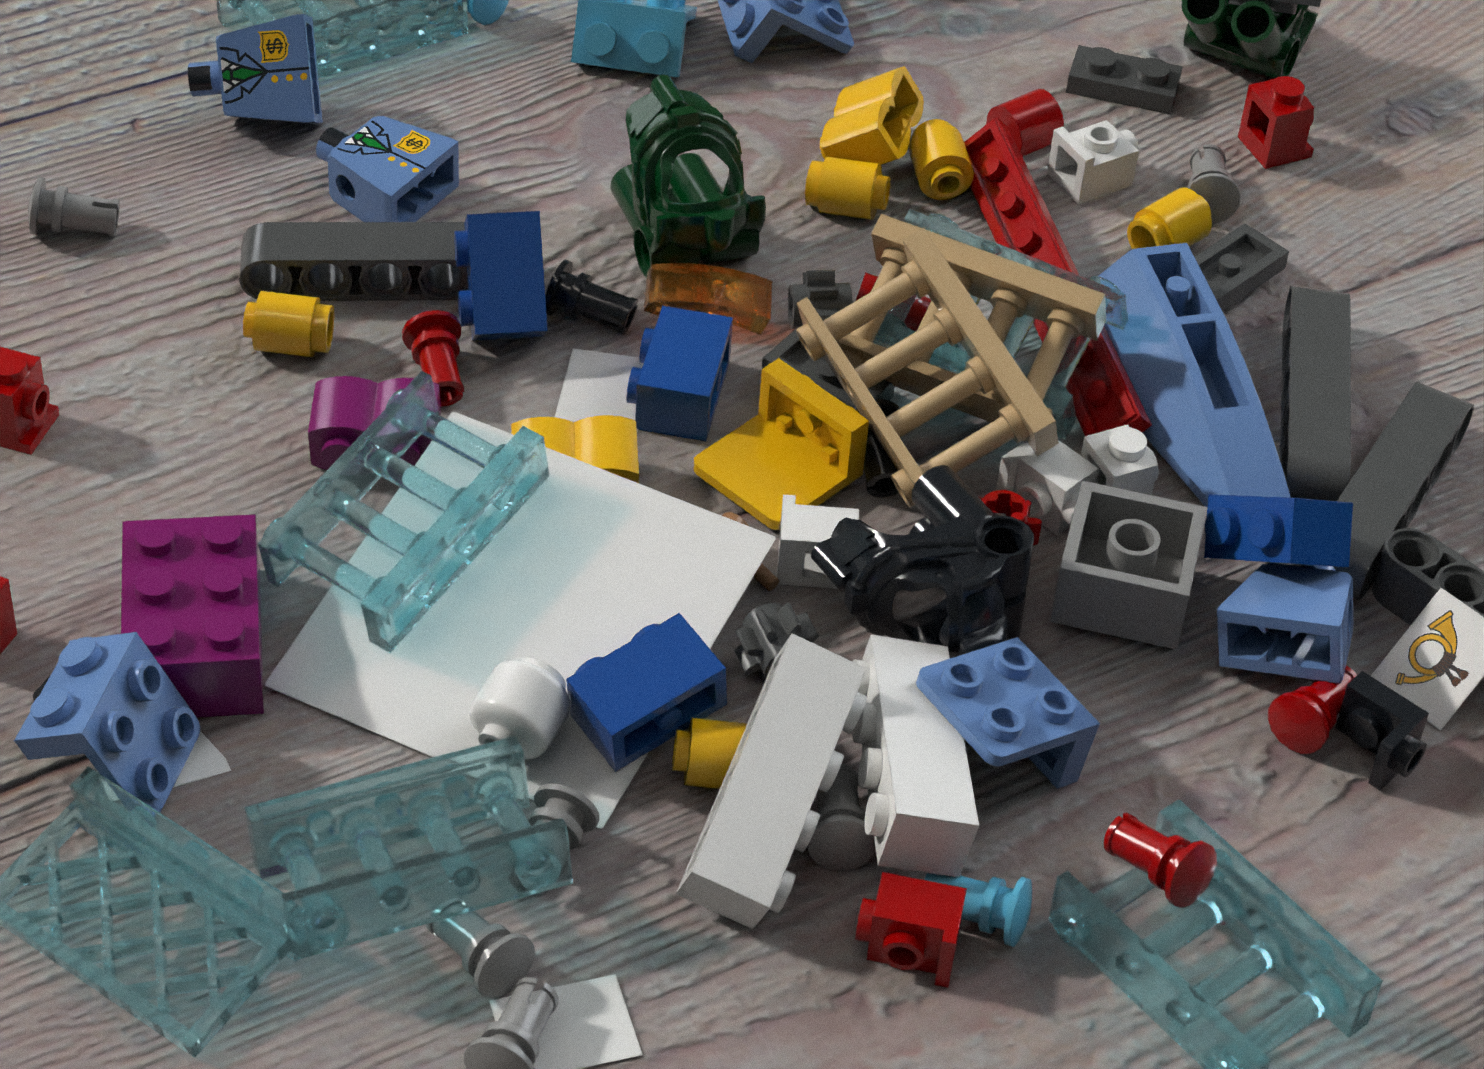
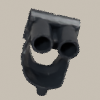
(957, 547)

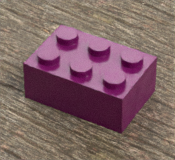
(198, 607)

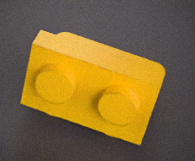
(795, 446)

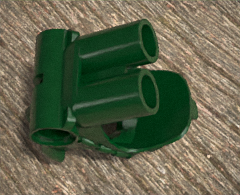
(1248, 34)
(675, 199)

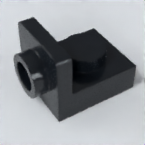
(1384, 725)

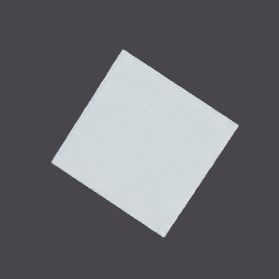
(557, 584)

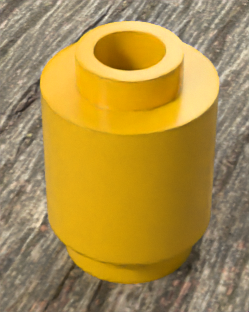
(940, 160)
(847, 187)
(1172, 219)
(289, 324)
(706, 751)

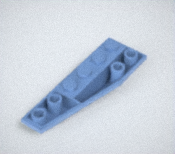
(1192, 377)

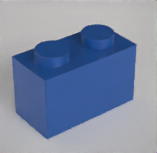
(503, 275)
(681, 373)
(1278, 530)
(646, 690)

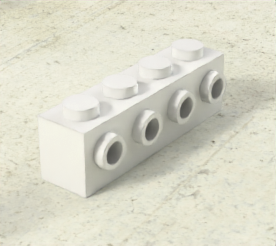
(912, 764)
(773, 782)

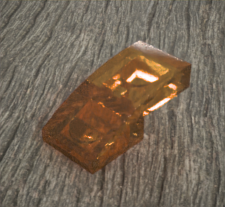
(710, 291)

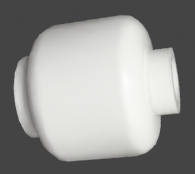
(521, 701)

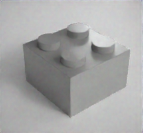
(1128, 564)

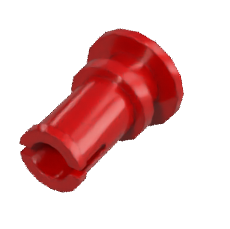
(434, 347)
(1307, 714)
(1171, 862)

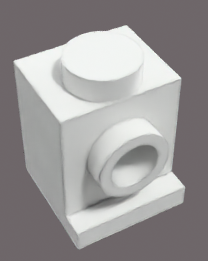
(1093, 160)
(1122, 459)
(1047, 481)
(799, 533)

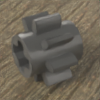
(822, 292)
(766, 632)

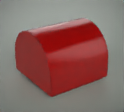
(1030, 119)

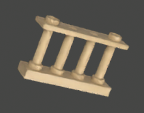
(1011, 290)
(955, 322)

